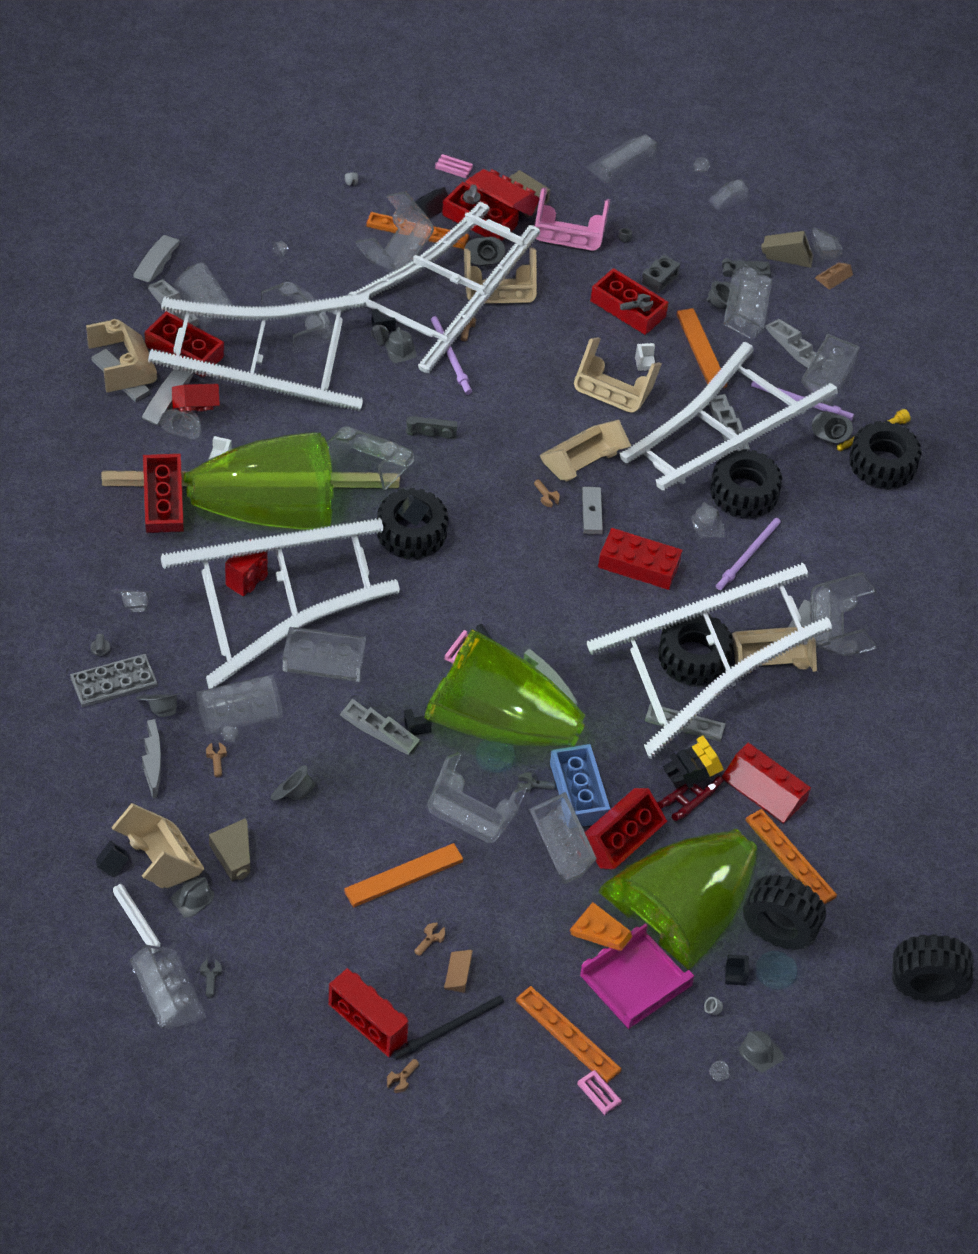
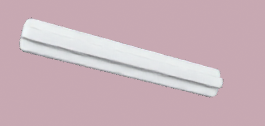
(135, 916)

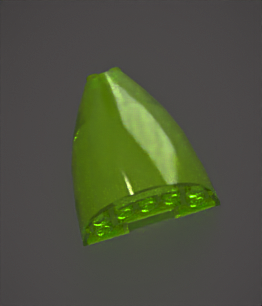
(268, 482)
(503, 699)
(687, 890)

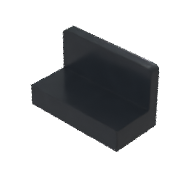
(432, 202)

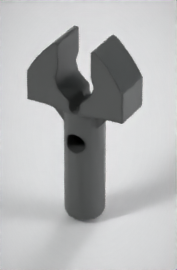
(642, 302)
(532, 783)
(210, 980)

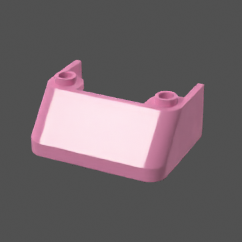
(566, 233)

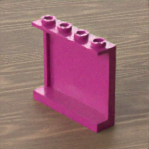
(636, 978)

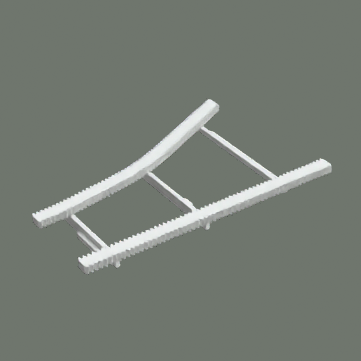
(483, 291)
(262, 313)
(696, 408)
(297, 619)
(732, 675)

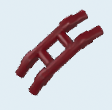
(688, 805)

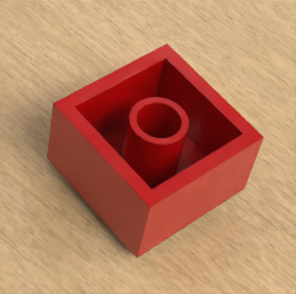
(195, 397)
(246, 571)

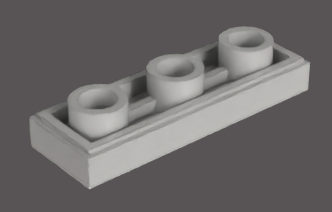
(592, 510)

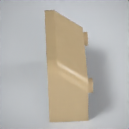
(517, 290)
(134, 365)
(594, 383)
(585, 448)
(752, 640)
(163, 842)

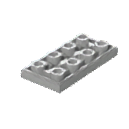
(113, 680)

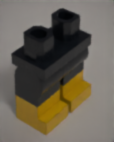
(693, 764)

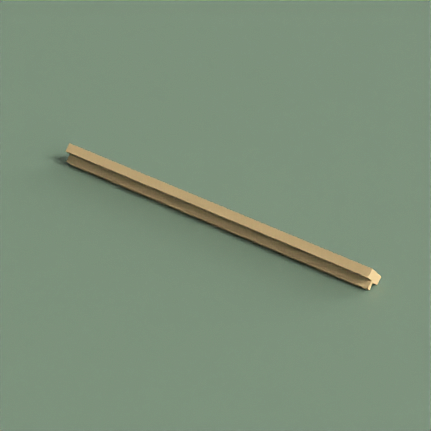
(338, 479)

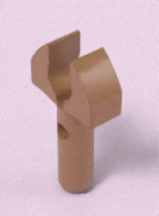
(464, 335)
(544, 491)
(216, 758)
(430, 938)
(392, 1077)

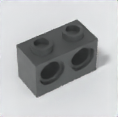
(660, 273)

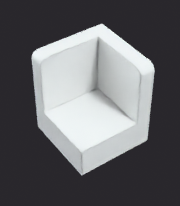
(644, 356)
(220, 446)

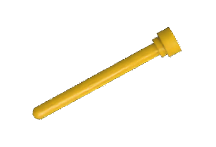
(901, 417)

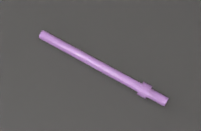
(461, 377)
(823, 407)
(729, 574)

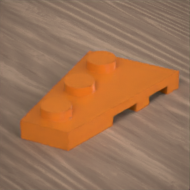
(601, 928)

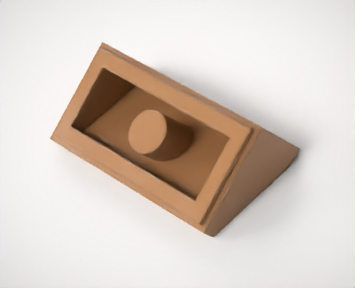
(835, 275)
(458, 971)

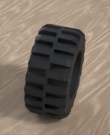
(882, 471)
(746, 500)
(412, 541)
(689, 666)
(784, 912)
(932, 968)

